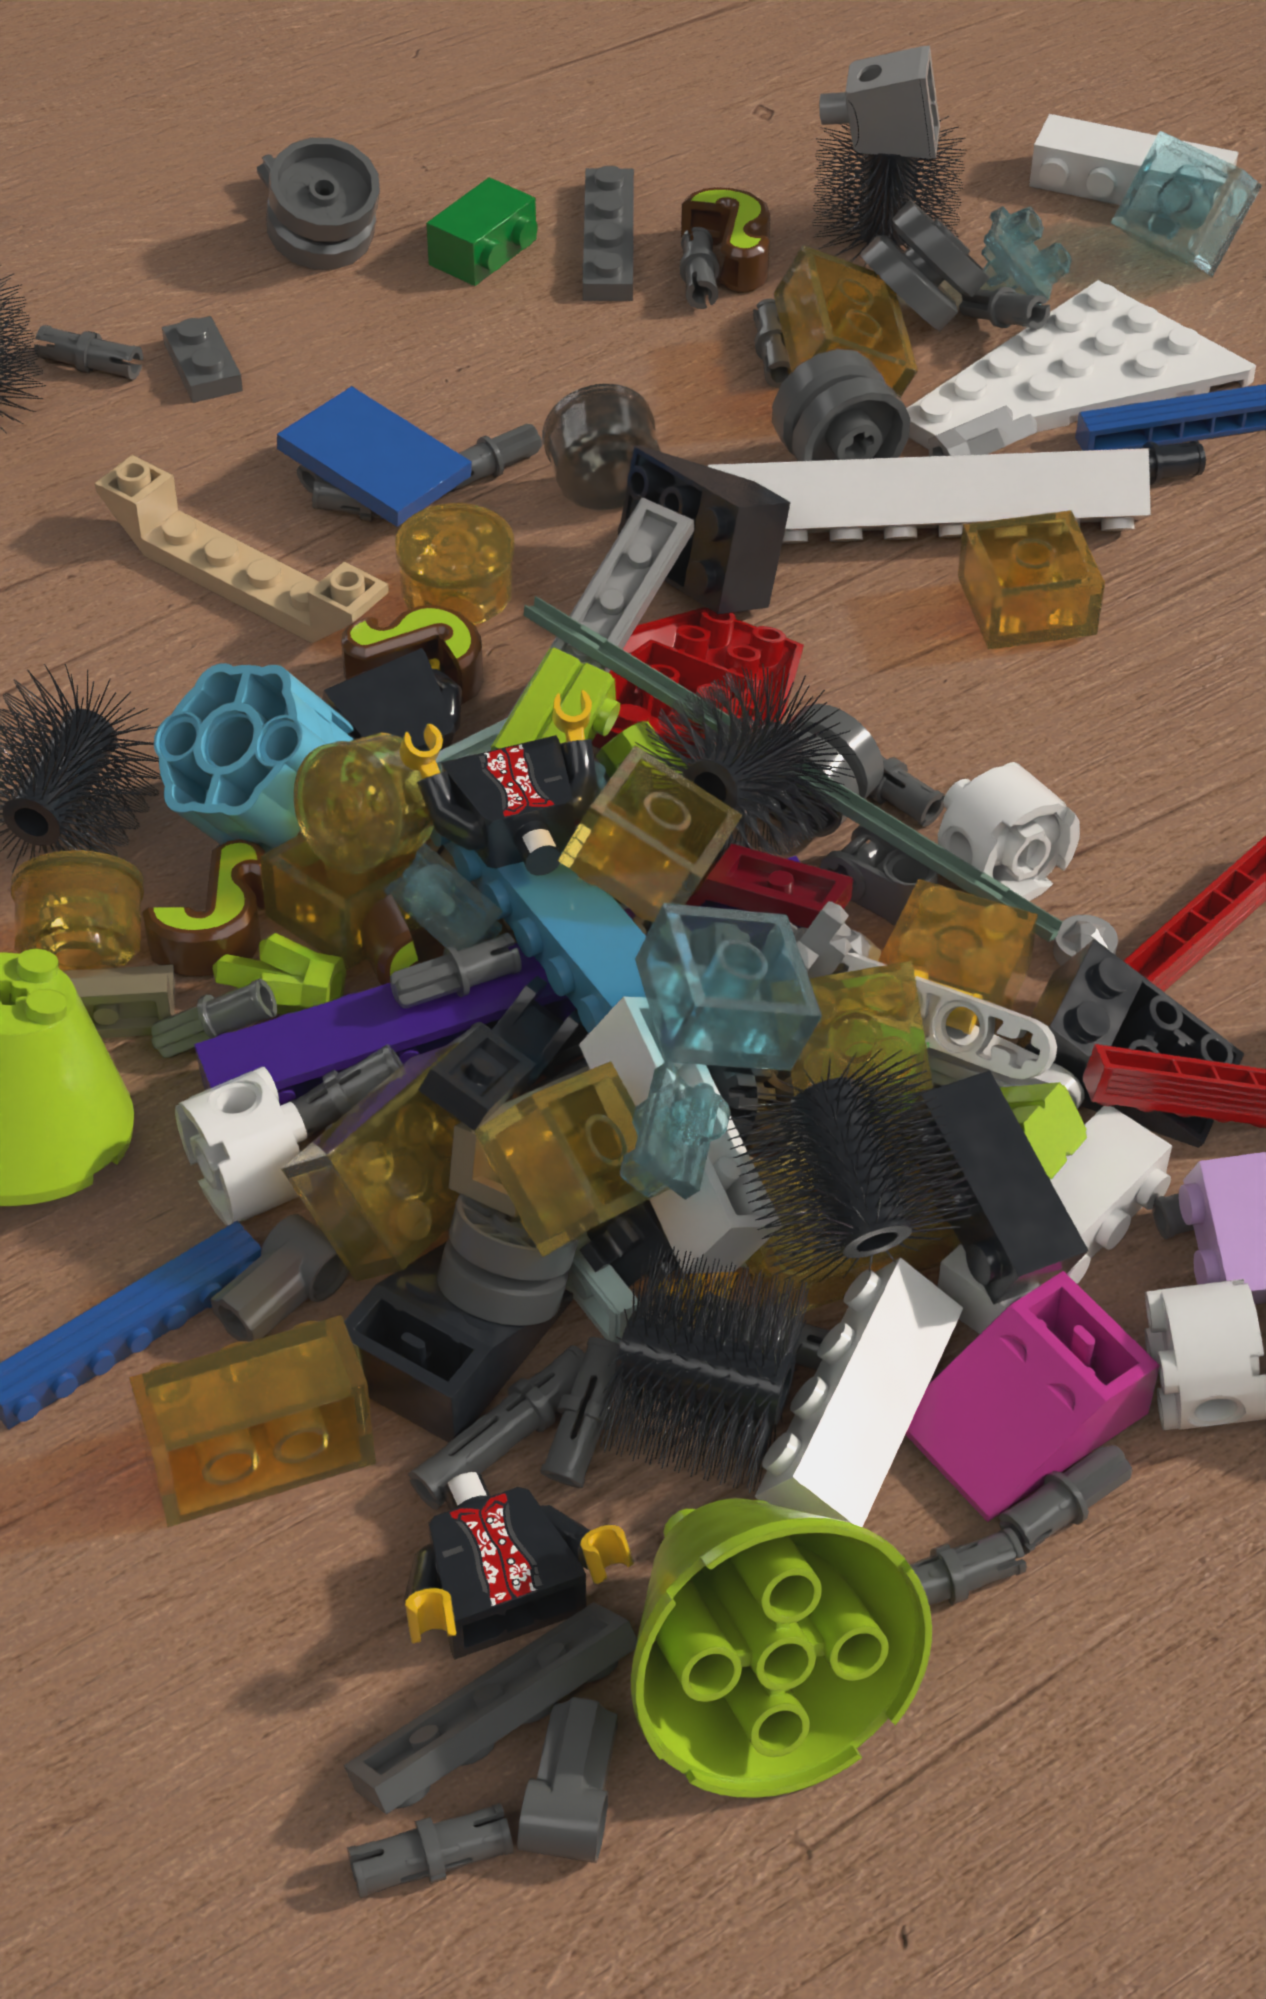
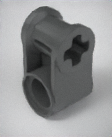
(880, 873)

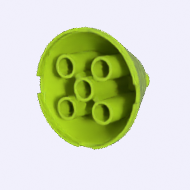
(58, 1086)
(774, 1646)

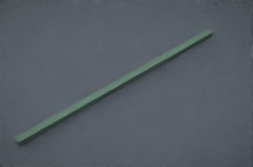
(856, 808)

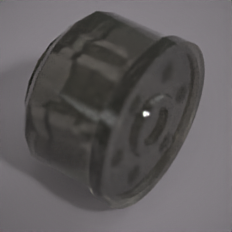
(593, 441)

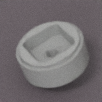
(1078, 932)

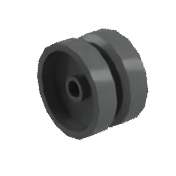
(322, 203)
(932, 257)
(839, 410)

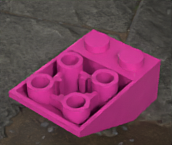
(1032, 1396)

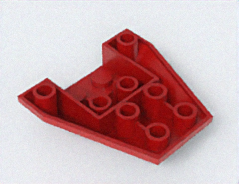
(694, 652)

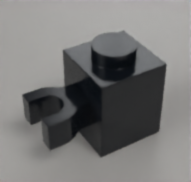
(627, 1246)

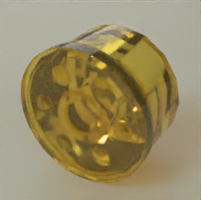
(456, 560)
(360, 803)
(79, 908)

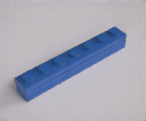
(1174, 420)
(122, 1324)

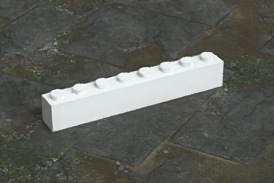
(953, 491)

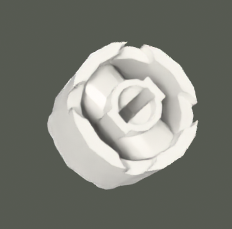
(1009, 828)
(241, 1144)
(1206, 1354)

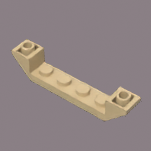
(147, 509)

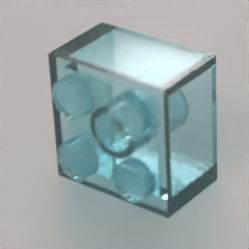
(1186, 203)
(727, 987)

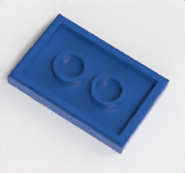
(374, 455)

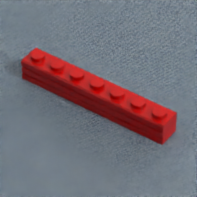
(1203, 921)
(1176, 1085)

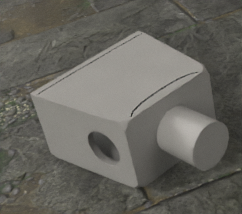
(888, 104)

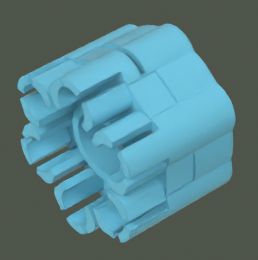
(237, 750)

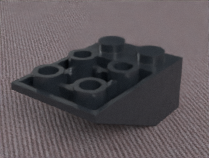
(735, 535)
(1111, 1004)
(432, 1356)

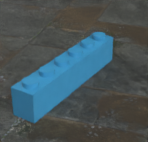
(567, 926)

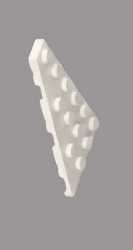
(1087, 357)

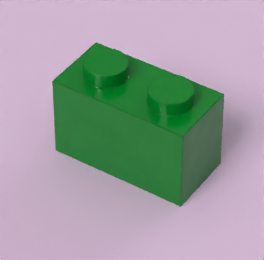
(481, 231)

